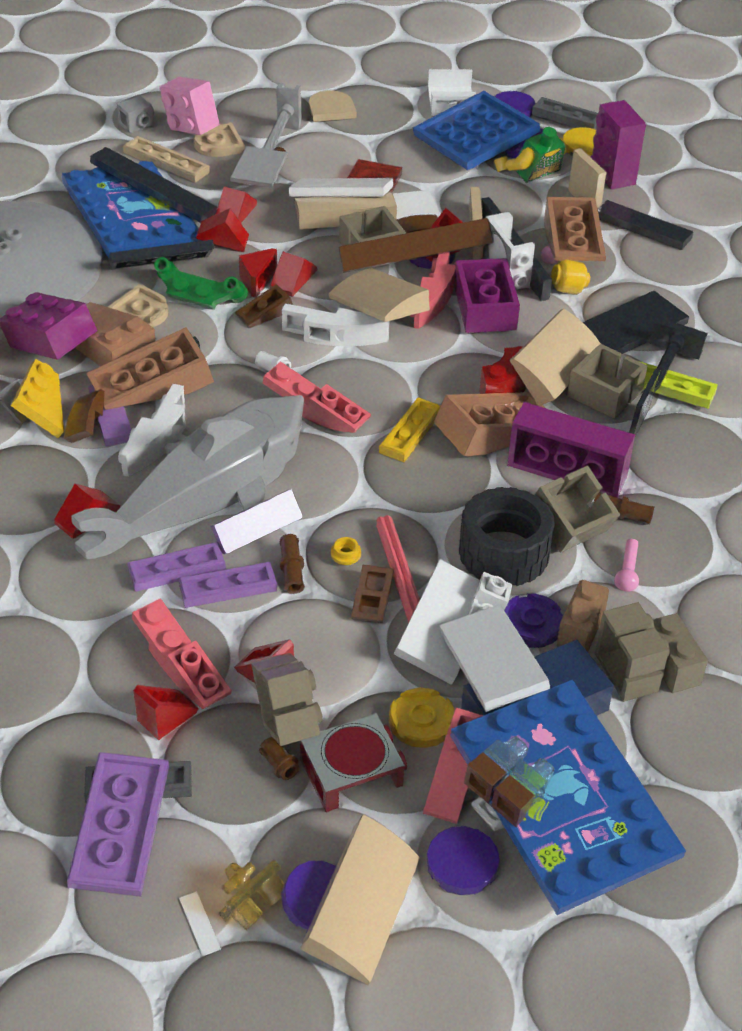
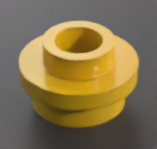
(346, 551)

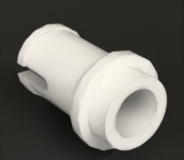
(268, 361)

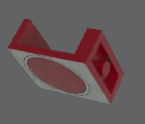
(351, 757)

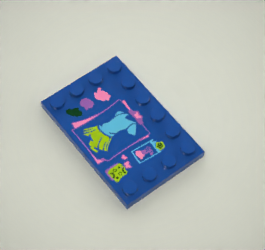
(124, 215)
(595, 815)

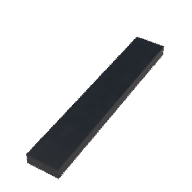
(153, 184)
(540, 279)

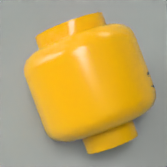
(570, 276)

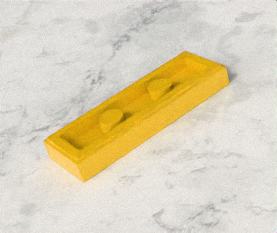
(409, 430)

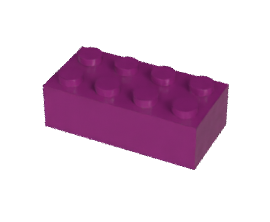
(559, 444)

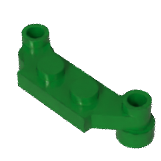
(198, 289)

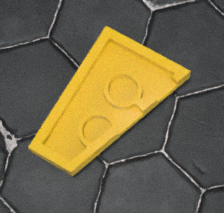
(41, 398)

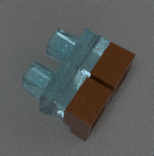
(507, 779)

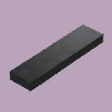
(644, 224)

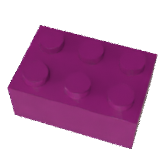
(618, 143)
(486, 295)
(47, 325)

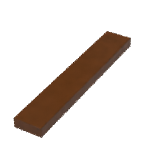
(415, 245)

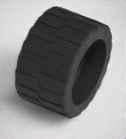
(510, 512)

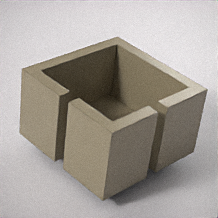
(377, 224)
(596, 381)
(572, 515)
(631, 651)
(286, 698)

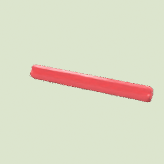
(398, 562)

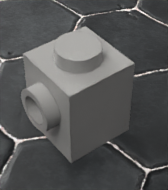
(135, 114)

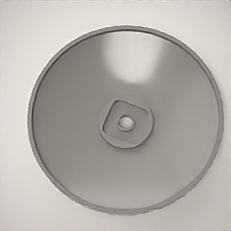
(45, 253)

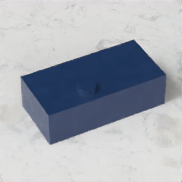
(560, 666)

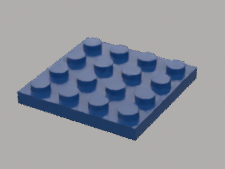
(476, 130)

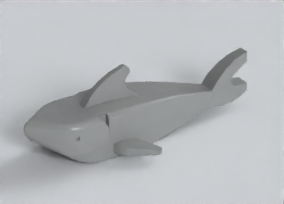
(206, 472)

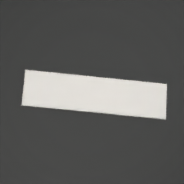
(199, 923)

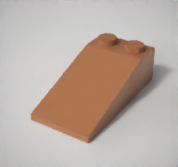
(574, 229)
(116, 334)
(152, 370)
(480, 421)

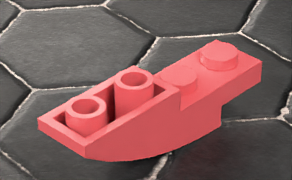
(440, 287)
(321, 405)
(179, 657)

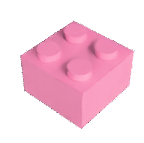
(189, 105)

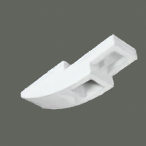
(333, 329)
(151, 435)

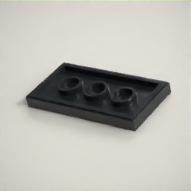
(149, 255)
(633, 321)

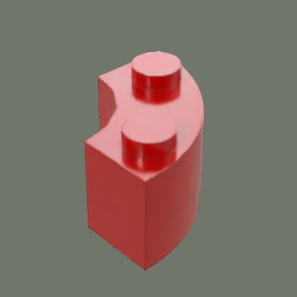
(502, 376)

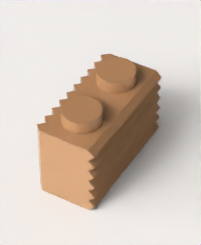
(583, 614)

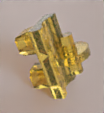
(241, 906)

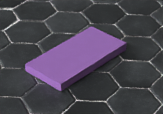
(118, 824)

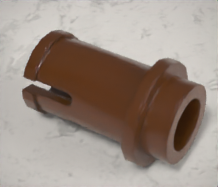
(284, 764)

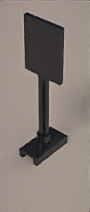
(675, 339)

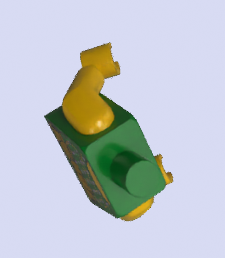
(538, 156)

